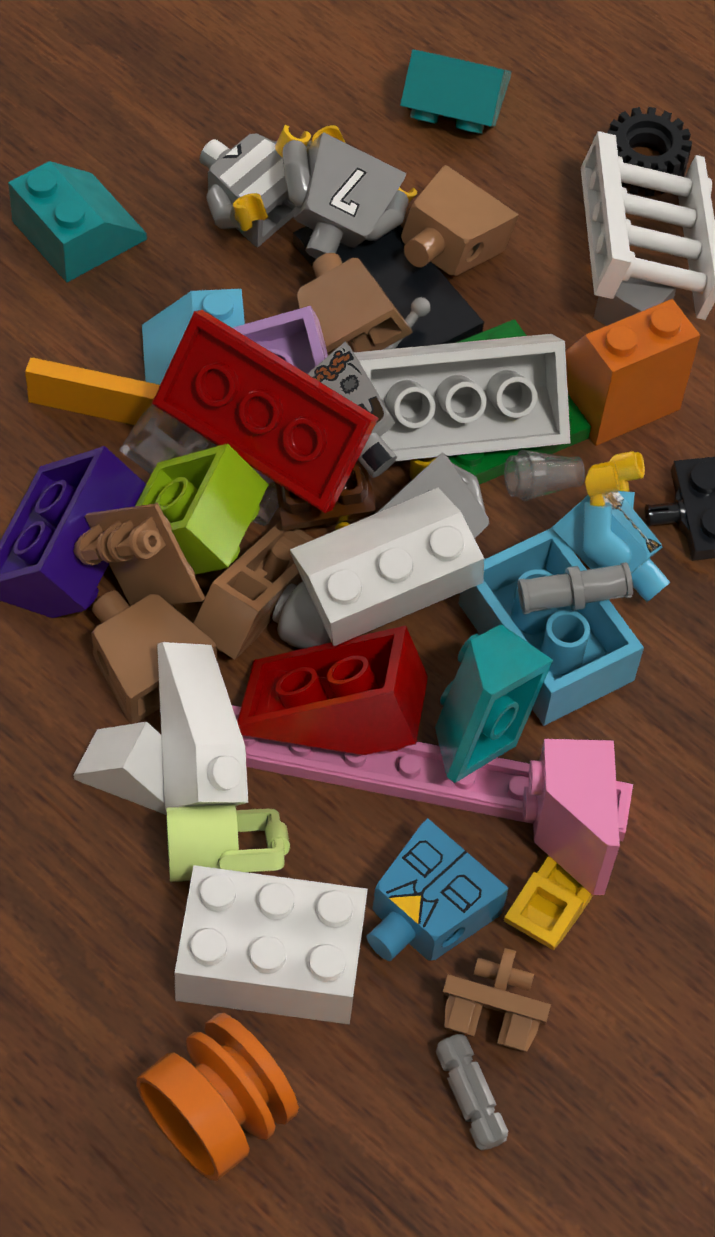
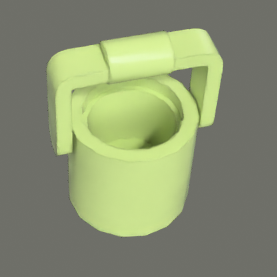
(210, 839)

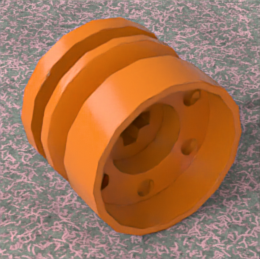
(224, 1090)

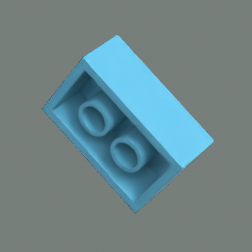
(589, 646)

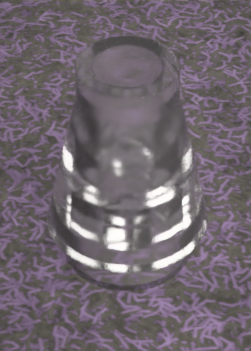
(540, 474)

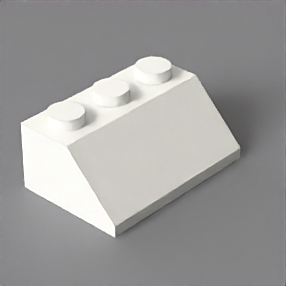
(389, 565)

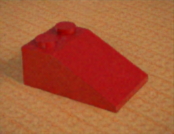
(341, 696)

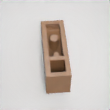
(246, 593)

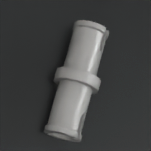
(575, 588)

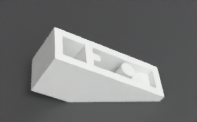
(199, 730)

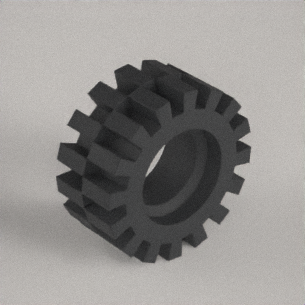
(655, 133)

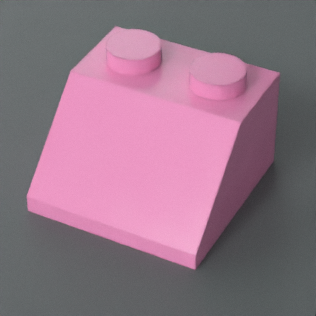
(576, 808)

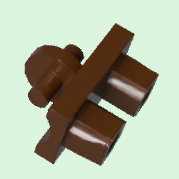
(353, 503)

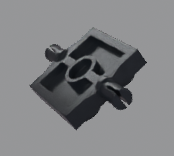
(692, 506)

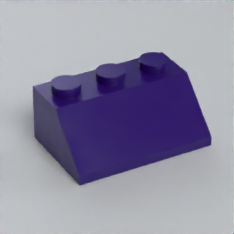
(38, 545)

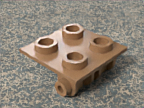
(140, 553)

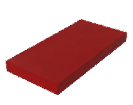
(264, 410)

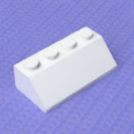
(472, 395)

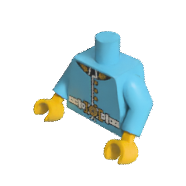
(608, 530)

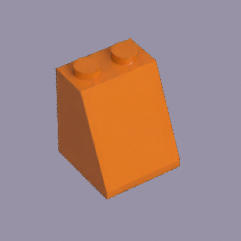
(632, 370)

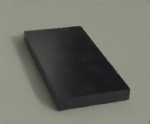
(449, 315)

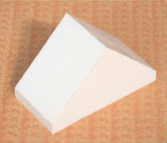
(126, 764)

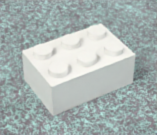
(270, 944)

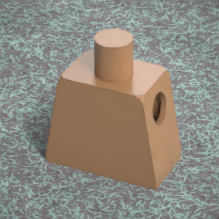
(456, 224)
(351, 306)
(128, 647)

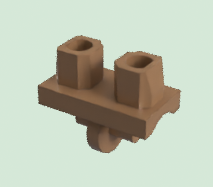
(468, 999)

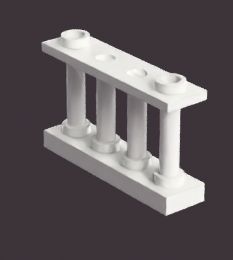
(612, 233)

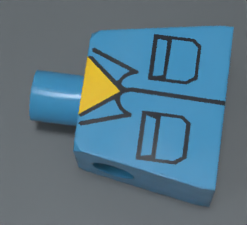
(433, 897)

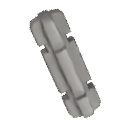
(472, 1092)

